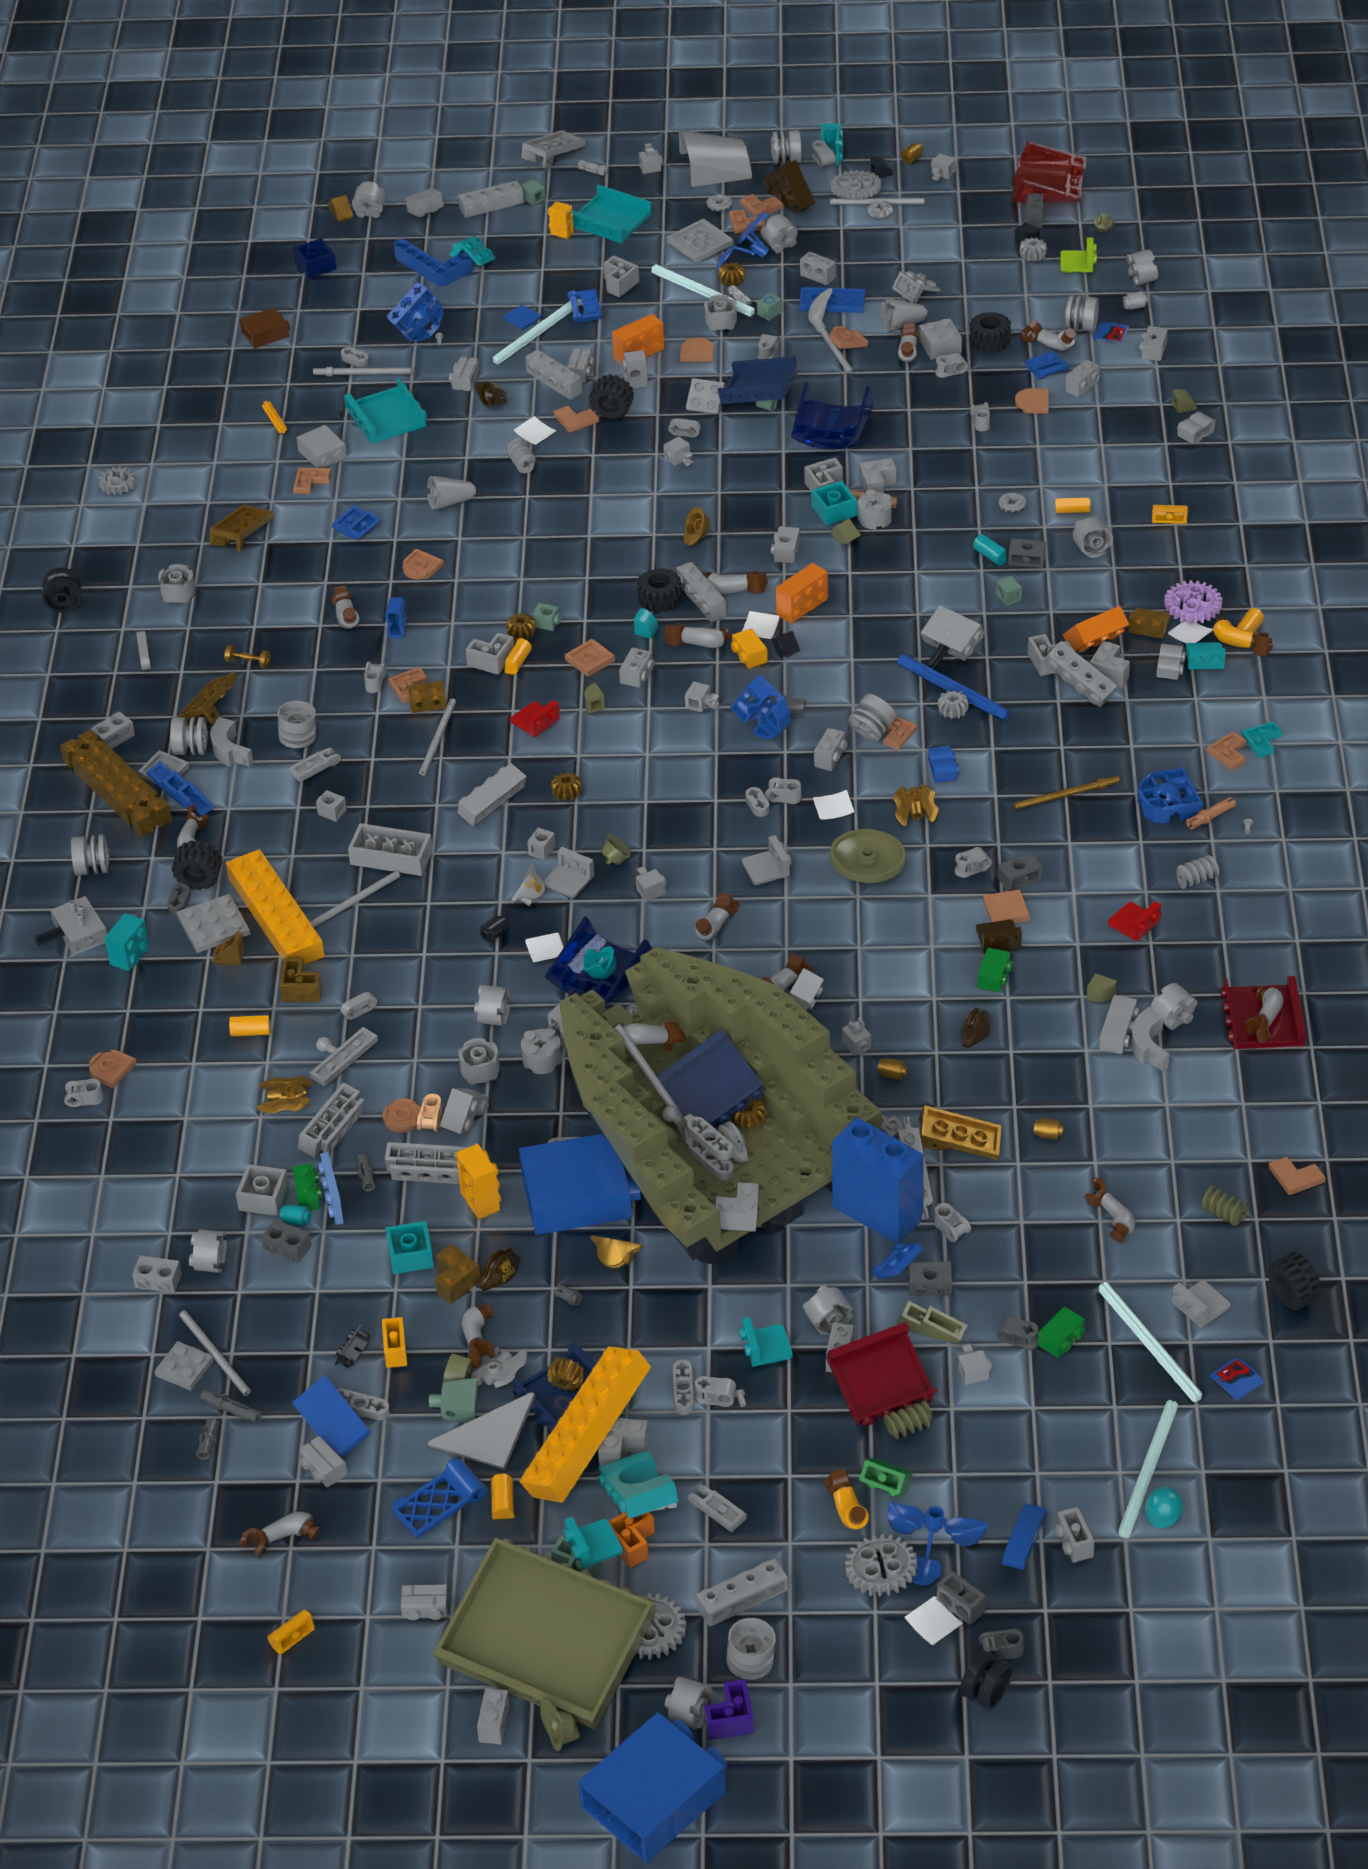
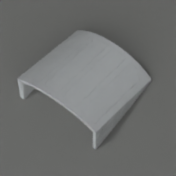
(714, 158)

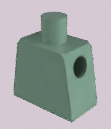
(457, 1400)

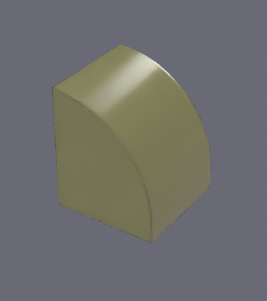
(1183, 401)
(845, 532)
(594, 699)
(1101, 989)
(458, 1368)

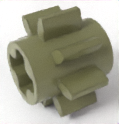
(1103, 222)

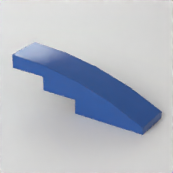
(178, 789)
(1024, 1536)

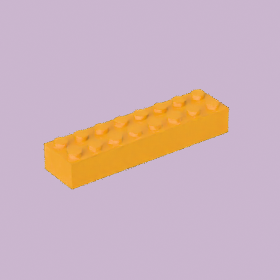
(274, 907)
(585, 1424)

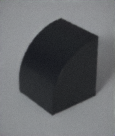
(880, 167)
(1026, 231)
(785, 644)

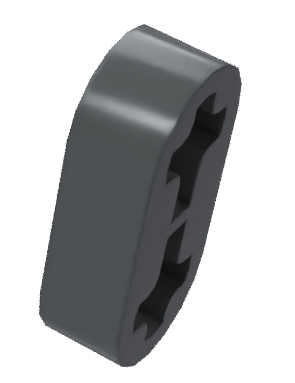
(175, 898)

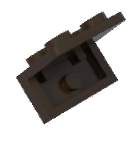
(999, 935)

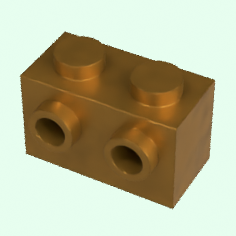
(427, 694)

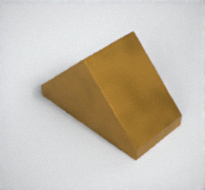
(340, 208)
(230, 951)

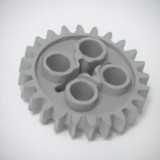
(855, 184)
(864, 1568)
(663, 1636)

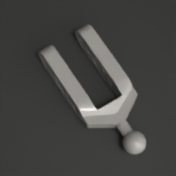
(696, 1137)

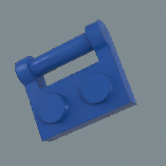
(590, 305)
(1046, 364)
(897, 1260)

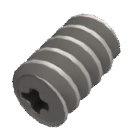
(521, 455)
(1196, 871)

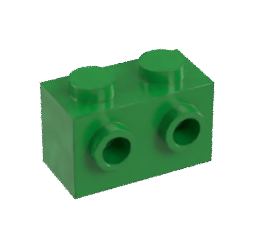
(994, 970)
(306, 1187)
(1061, 1332)
(885, 1476)

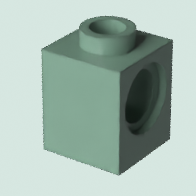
(1008, 590)
(546, 616)

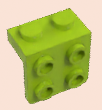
(1079, 260)

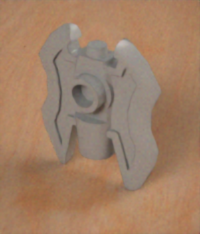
(499, 1369)

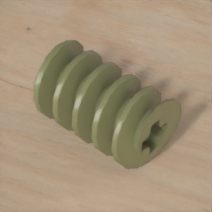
(1223, 1207)
(908, 1419)

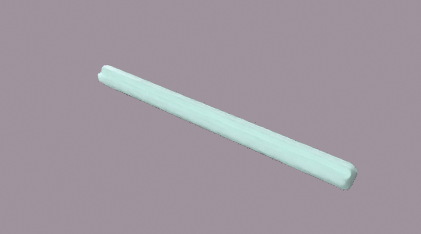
(696, 287)
(534, 332)
(1150, 1342)
(1147, 1469)

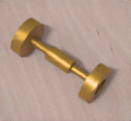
(264, 659)

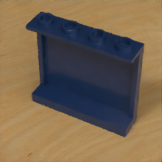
(759, 380)
(712, 1081)
(549, 1400)

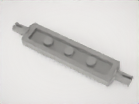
(911, 1137)

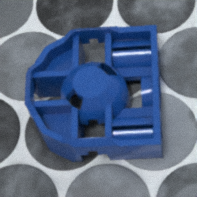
(421, 306)
(775, 716)
(1158, 808)

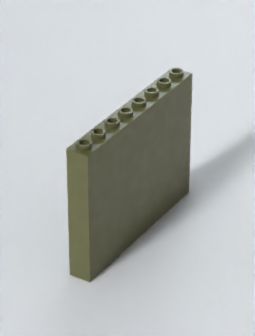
(545, 1632)

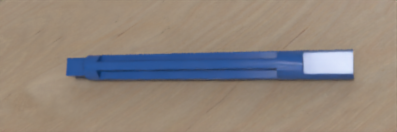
(951, 685)

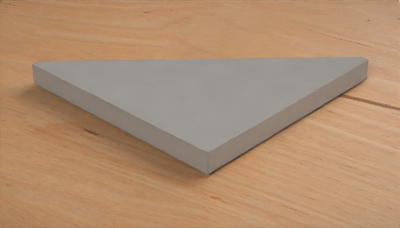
(488, 1437)

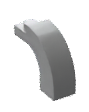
(225, 751)
(1144, 1028)

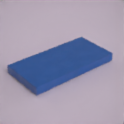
(839, 301)
(331, 1416)

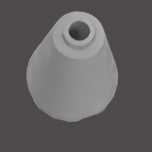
(898, 312)
(448, 491)

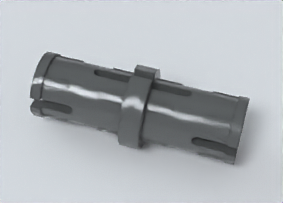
(365, 1172)
(207, 1438)

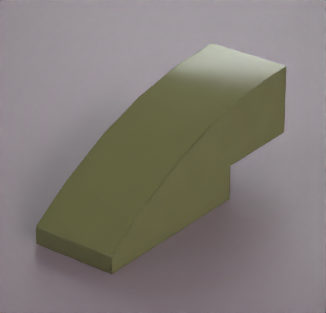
(932, 1323)

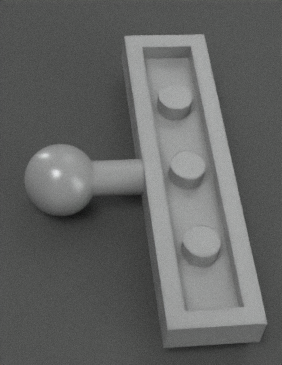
(342, 1056)

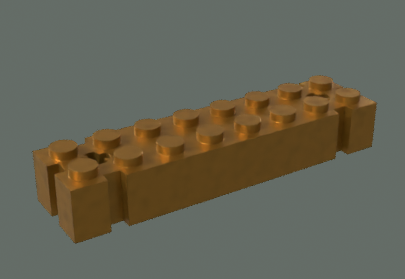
(116, 783)

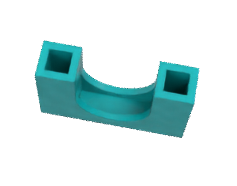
(636, 1485)

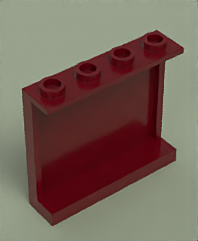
(1242, 1004)
(880, 1374)

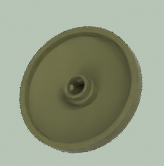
(867, 855)

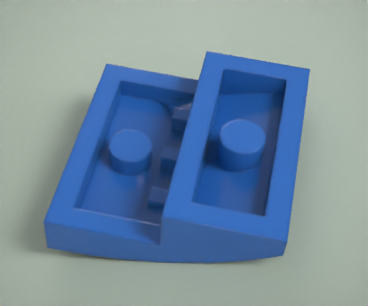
(356, 522)

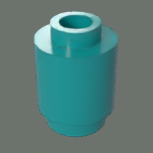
(295, 1215)

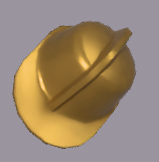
(696, 526)

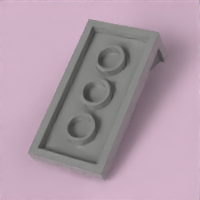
(550, 145)

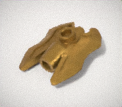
(915, 802)
(285, 1094)

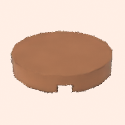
(401, 1115)

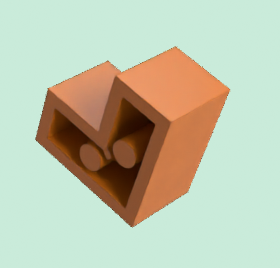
(632, 1536)

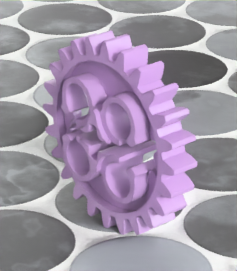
(1193, 605)

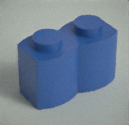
(396, 617)
(943, 764)

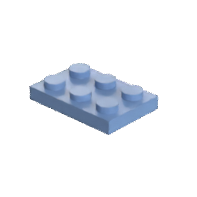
(331, 1194)

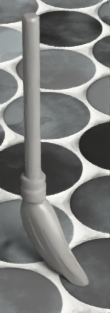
(816, 316)

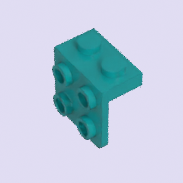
(833, 138)
(475, 249)
(1205, 655)
(764, 1344)
(592, 1542)

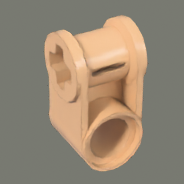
(430, 1113)

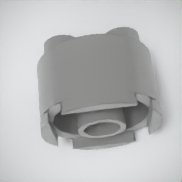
(369, 200)
(779, 233)
(1142, 267)
(720, 312)
(874, 509)
(1092, 536)
(176, 584)
(492, 1005)
(1174, 1005)
(541, 1050)
(479, 1061)
(208, 1250)
(827, 1308)
(688, 1702)

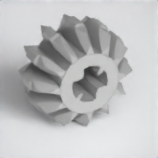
(1033, 249)
(953, 704)

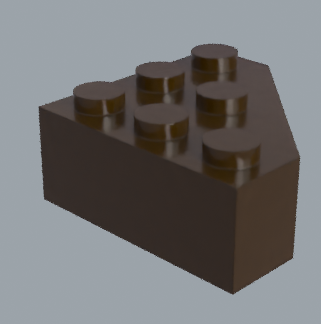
(789, 187)

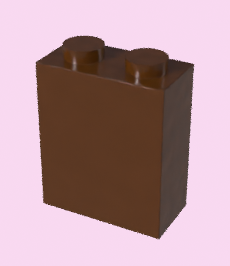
(264, 327)

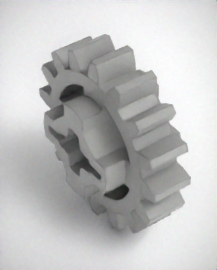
(117, 480)

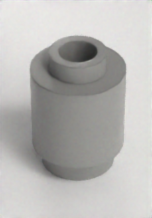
(1135, 300)

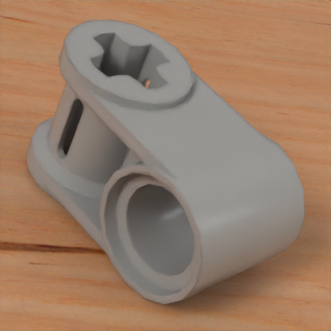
(822, 154)
(768, 346)
(951, 365)
(980, 416)
(374, 677)
(785, 790)
(973, 861)
(84, 1091)
(950, 1222)
(717, 1391)

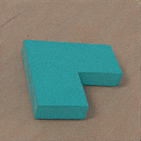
(1259, 738)

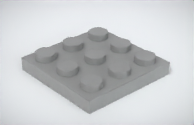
(700, 240)
(212, 922)

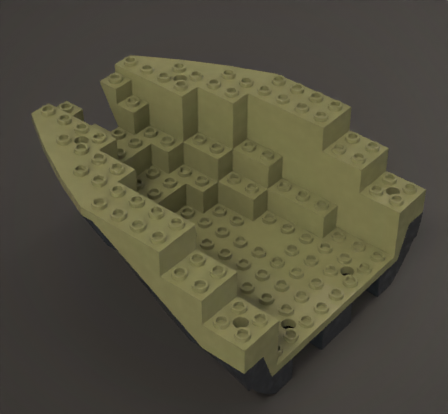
(806, 1098)

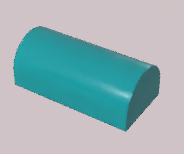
(990, 549)

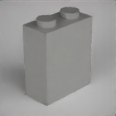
(321, 447)

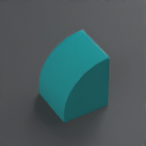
(645, 623)

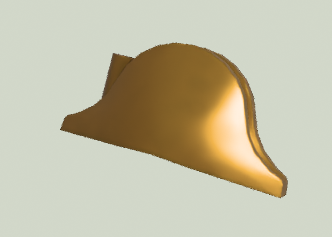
(615, 1252)

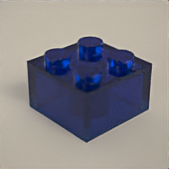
(314, 258)

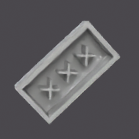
(390, 849)

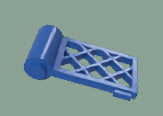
(459, 1478)

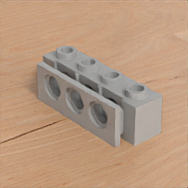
(331, 1121)
(416, 1161)

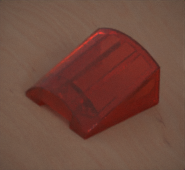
(1048, 173)

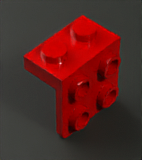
(536, 718)
(1135, 920)

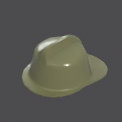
(615, 850)
(558, 1724)

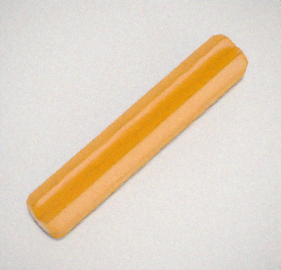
(274, 417)

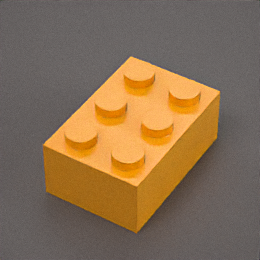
(478, 1181)

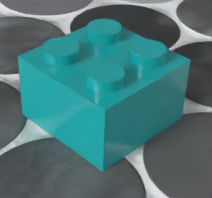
(834, 503)
(127, 942)
(409, 1247)

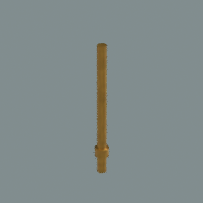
(1100, 783)

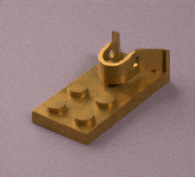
(238, 525)
(204, 701)
(958, 1133)

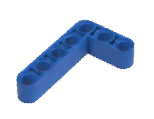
(430, 268)

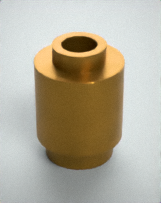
(911, 153)
(892, 1069)
(1048, 1128)

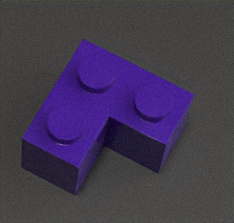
(733, 1716)

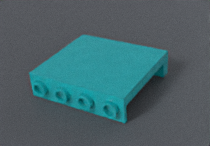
(612, 214)
(386, 413)

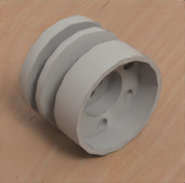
(786, 147)
(1082, 313)
(872, 717)
(297, 724)
(187, 736)
(90, 854)
(750, 1648)

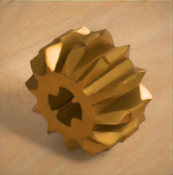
(731, 274)
(521, 626)
(566, 786)
(751, 1115)
(565, 1374)

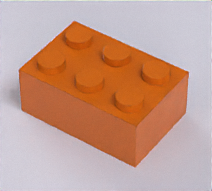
(643, 334)
(802, 593)
(1096, 630)

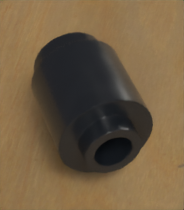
(493, 928)

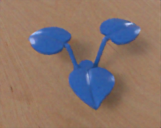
(757, 246)
(962, 1530)

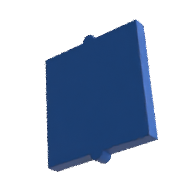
(522, 317)

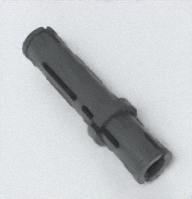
(224, 1403)

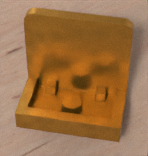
(1148, 622)

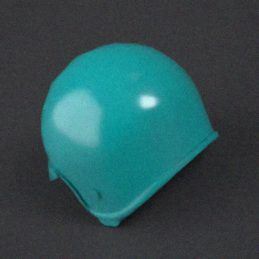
(600, 964)
(1164, 1507)

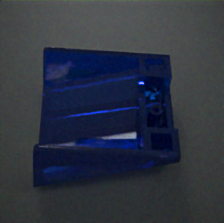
(830, 425)
(568, 969)

